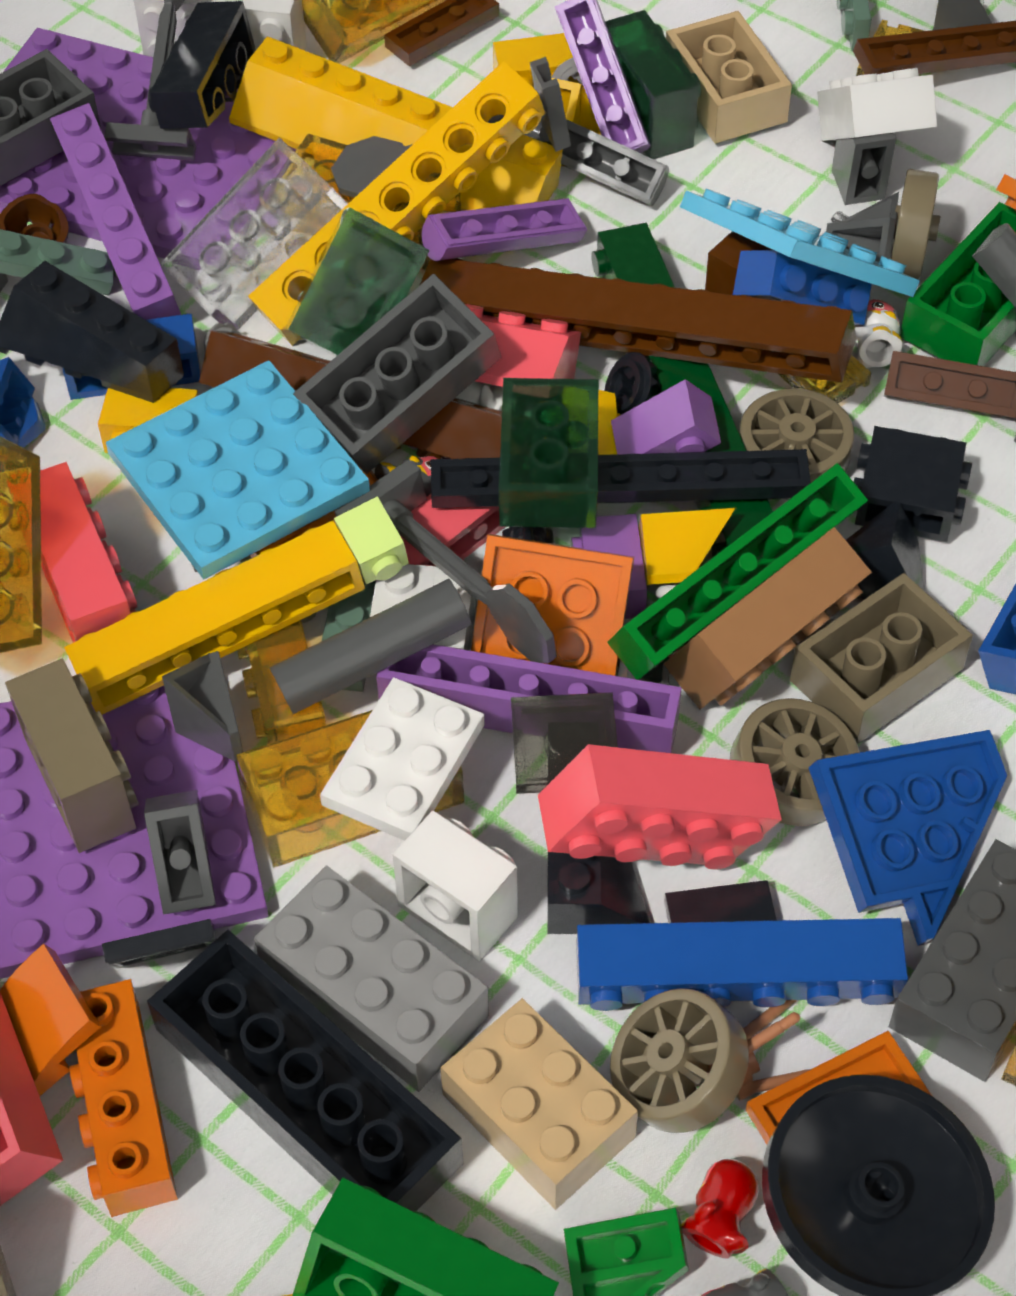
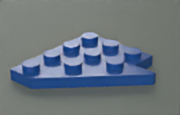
(910, 820)

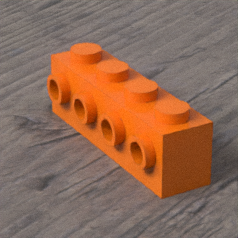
(121, 1106)

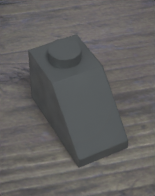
(863, 167)
(179, 851)

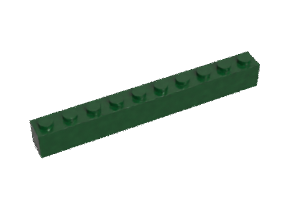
(634, 257)

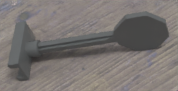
(148, 138)
(368, 158)
(515, 614)

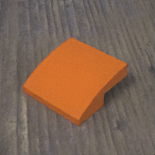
(47, 1015)

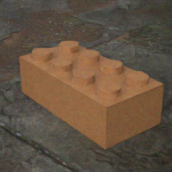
(769, 621)

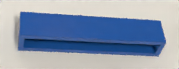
(743, 961)

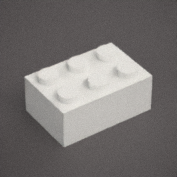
(877, 104)

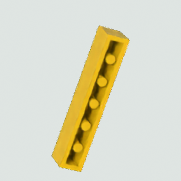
(216, 616)

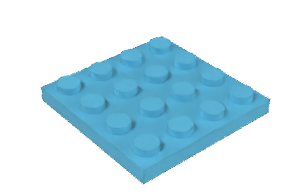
(800, 241)
(237, 468)

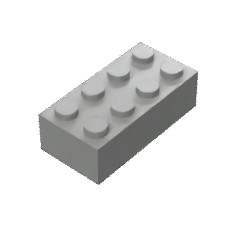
(374, 977)

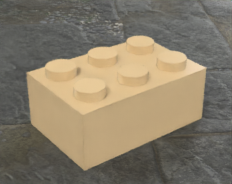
(737, 76)
(539, 1103)

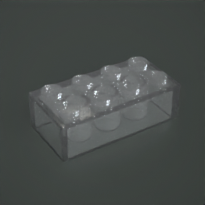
(252, 233)

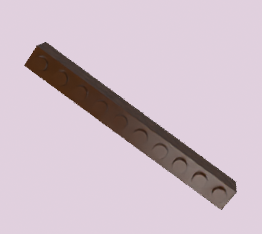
(664, 319)

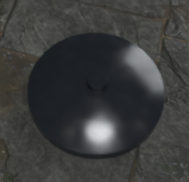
(877, 1189)

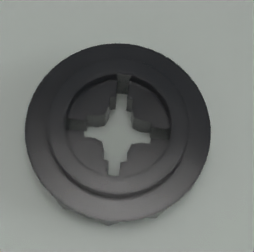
(620, 381)

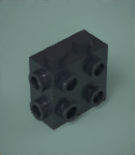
(919, 474)

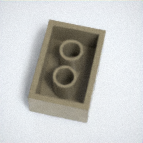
(881, 656)
(74, 754)

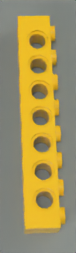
(403, 181)

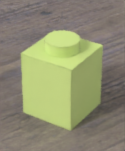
(373, 541)

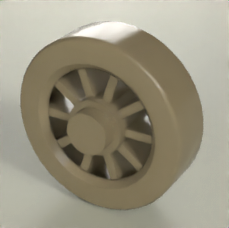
(916, 220)
(800, 421)
(789, 740)
(668, 1052)

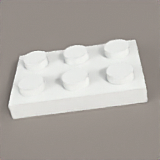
(402, 759)

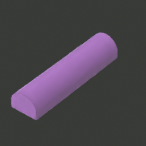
(602, 73)
(501, 229)

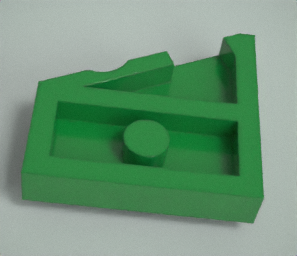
(627, 1255)

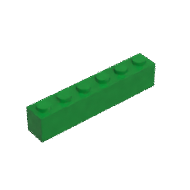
(736, 571)

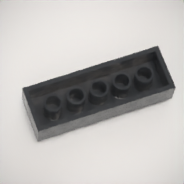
(303, 1077)

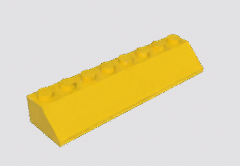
(300, 93)

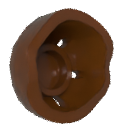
(40, 213)

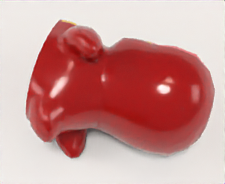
(722, 1204)

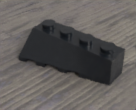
(203, 66)
(87, 334)
(591, 893)

